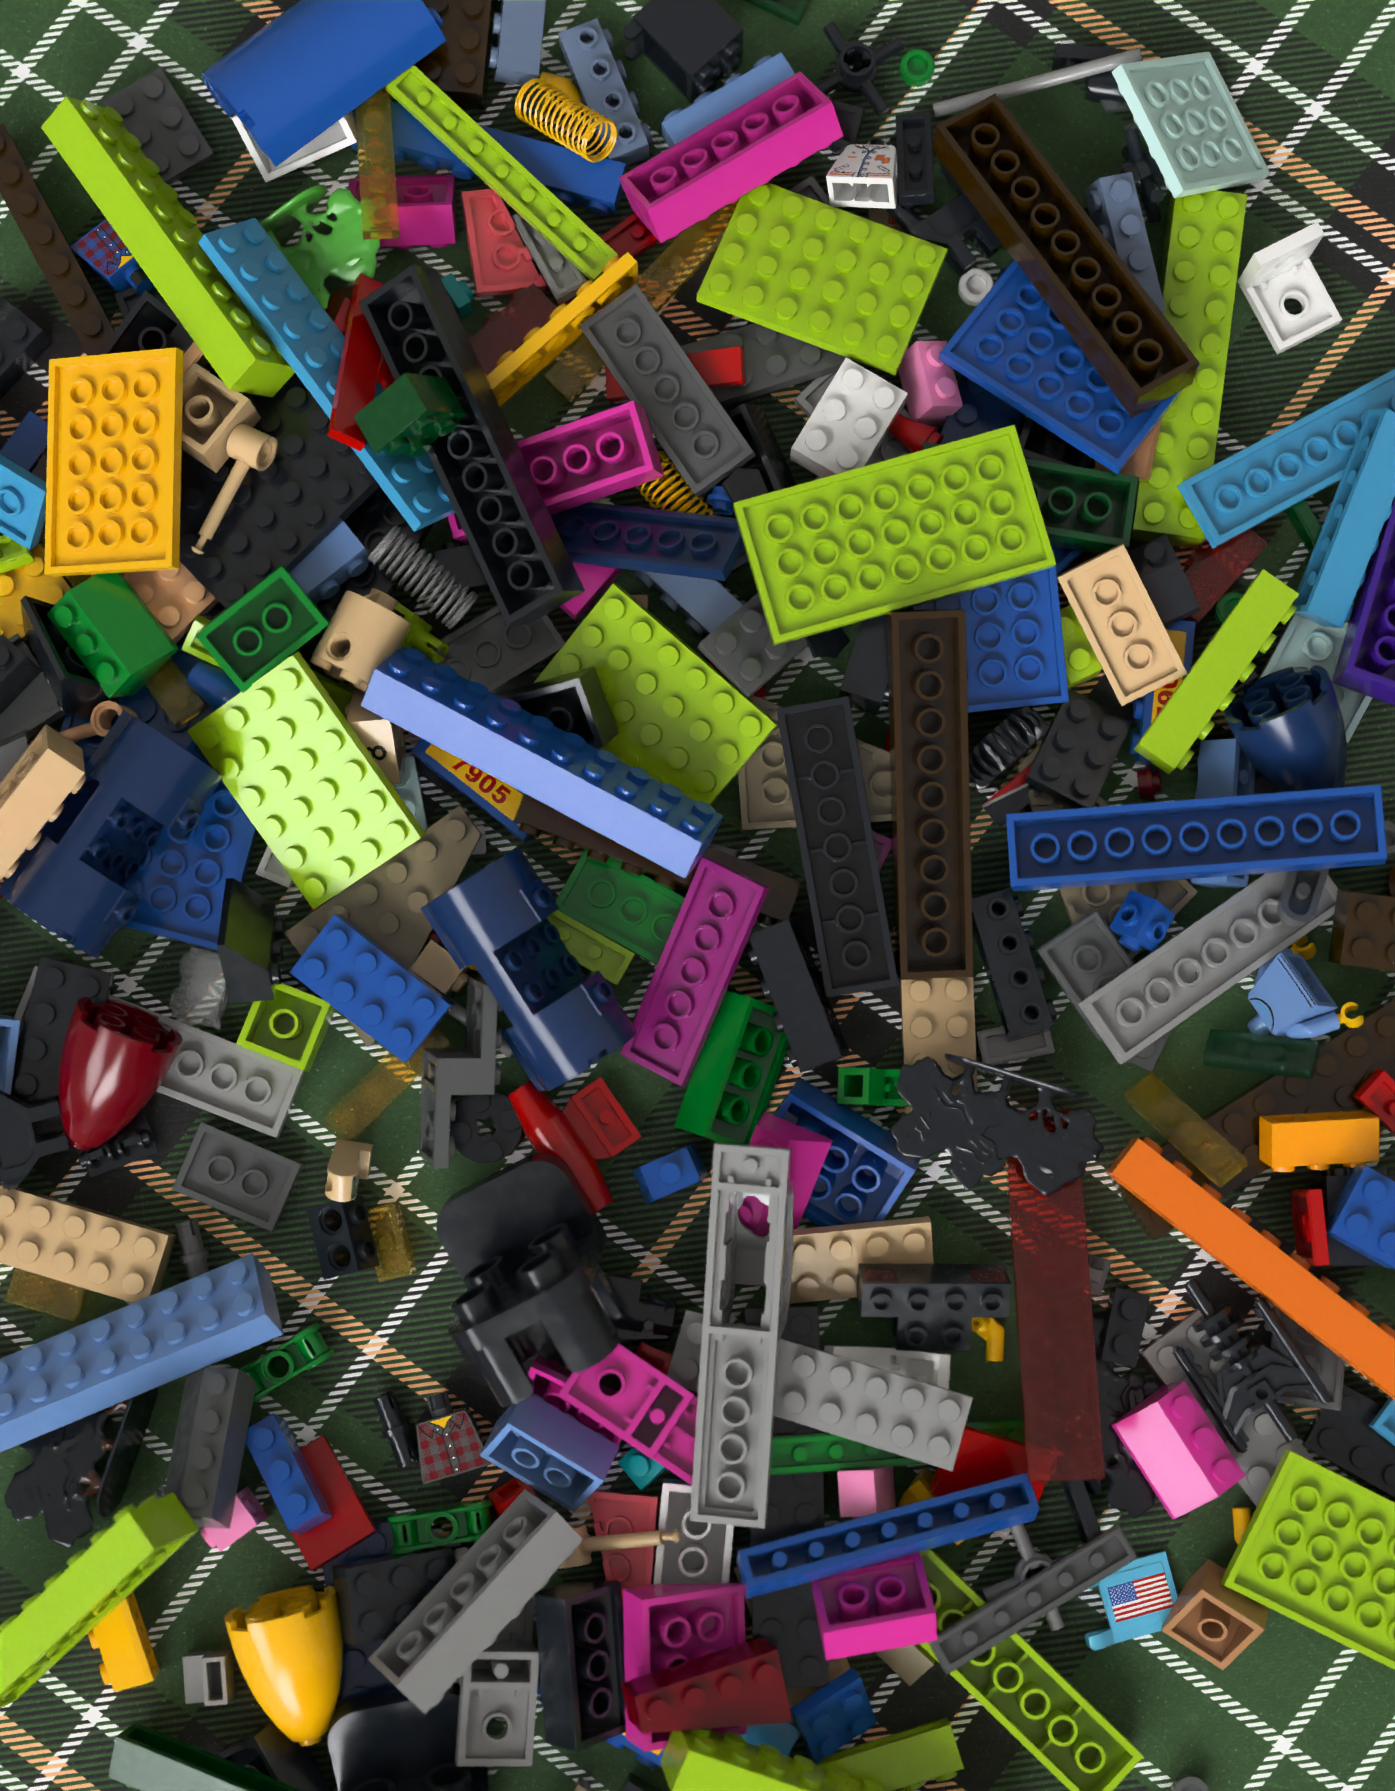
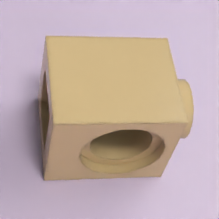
(440, 969)

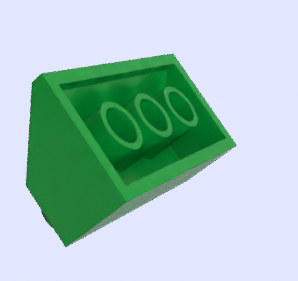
(734, 1072)

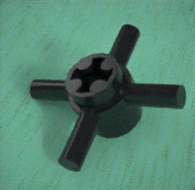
(860, 56)
(1145, 172)

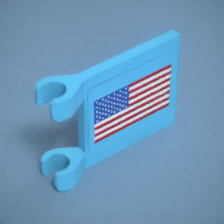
(1135, 1600)

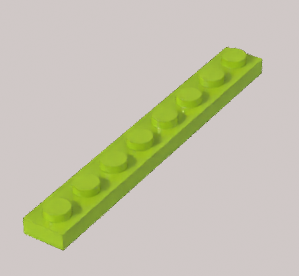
(501, 172)

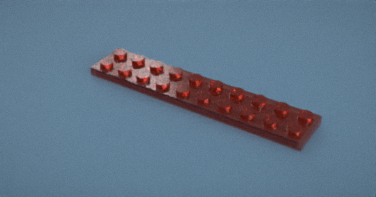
(1054, 1328)

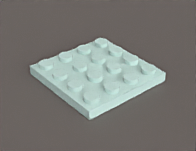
(1190, 123)

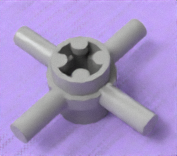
(1028, 1560)

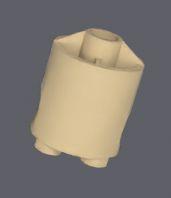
(360, 637)

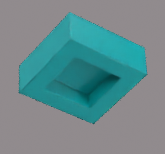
(459, 295)
(640, 1468)

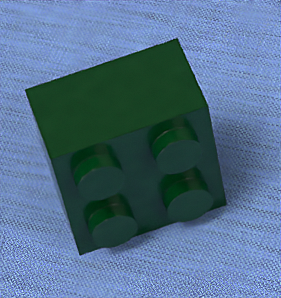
(410, 415)

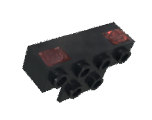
(933, 1301)

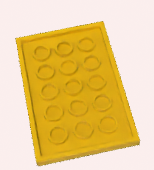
(114, 463)

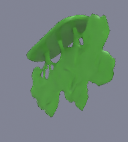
(336, 254)

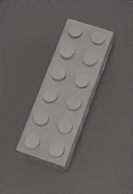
(475, 1600)

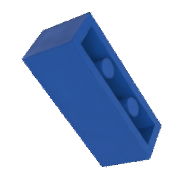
(287, 1475)

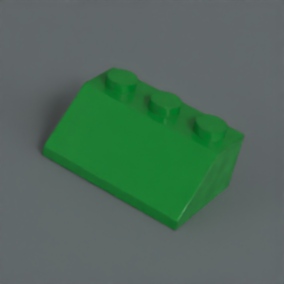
(113, 633)

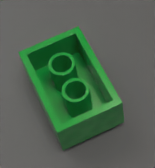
(262, 628)

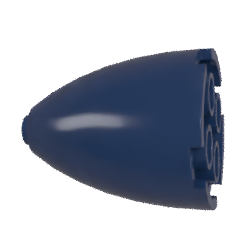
(1294, 745)

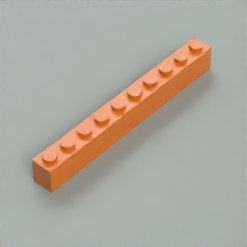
(1258, 1260)

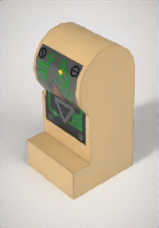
(346, 1166)

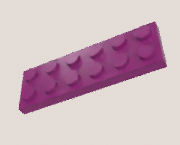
(695, 970)

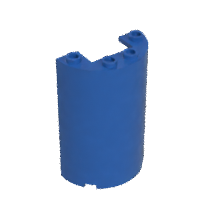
(319, 66)

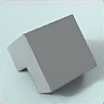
(209, 1677)

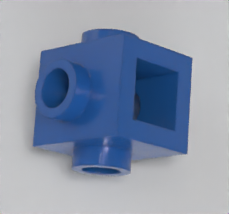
(1141, 922)

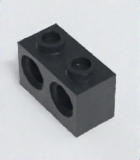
(343, 1237)

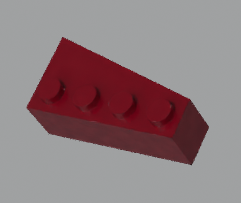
(712, 1691)

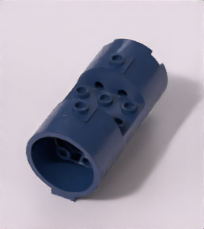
(80, 881)
(555, 1012)

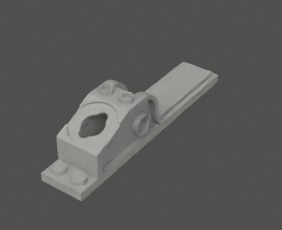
(739, 1359)

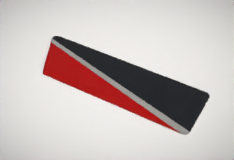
(1010, 798)

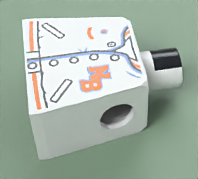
(864, 176)

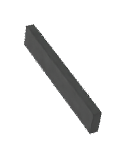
(1032, 1598)

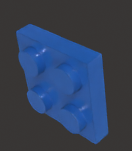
(834, 1715)

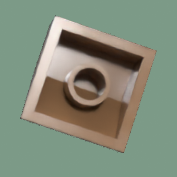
(1214, 1617)

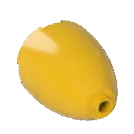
(291, 1657)

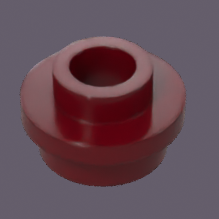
(1148, 783)

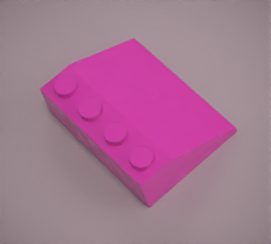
(675, 1626)

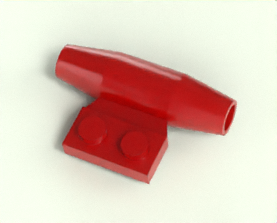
(586, 1131)

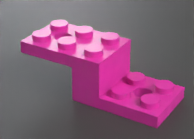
(646, 1412)

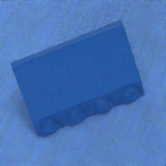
(862, 1166)

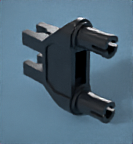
(951, 228)
(17, 1141)

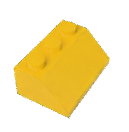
(124, 1647)

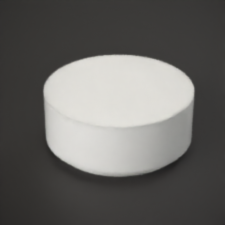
(974, 286)

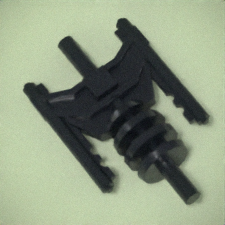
(1251, 1375)

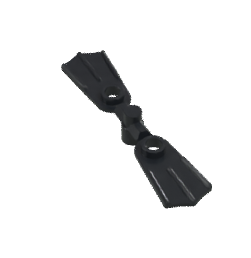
(747, 484)

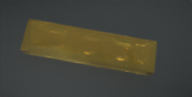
(378, 1091)
(1185, 1130)

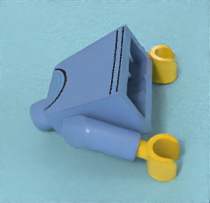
(1293, 999)

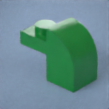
(869, 1087)

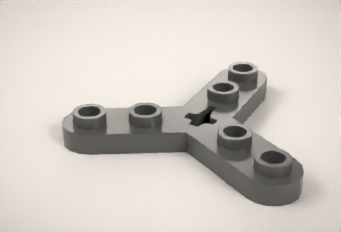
(1304, 888)

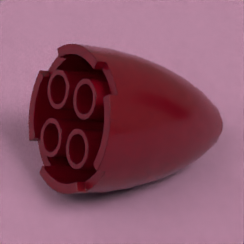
(110, 1068)

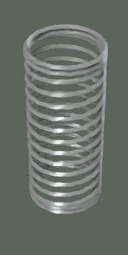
(459, 608)

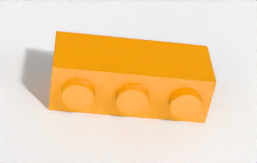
(1318, 1140)

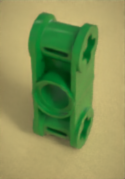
(301, 1351)
(420, 1530)

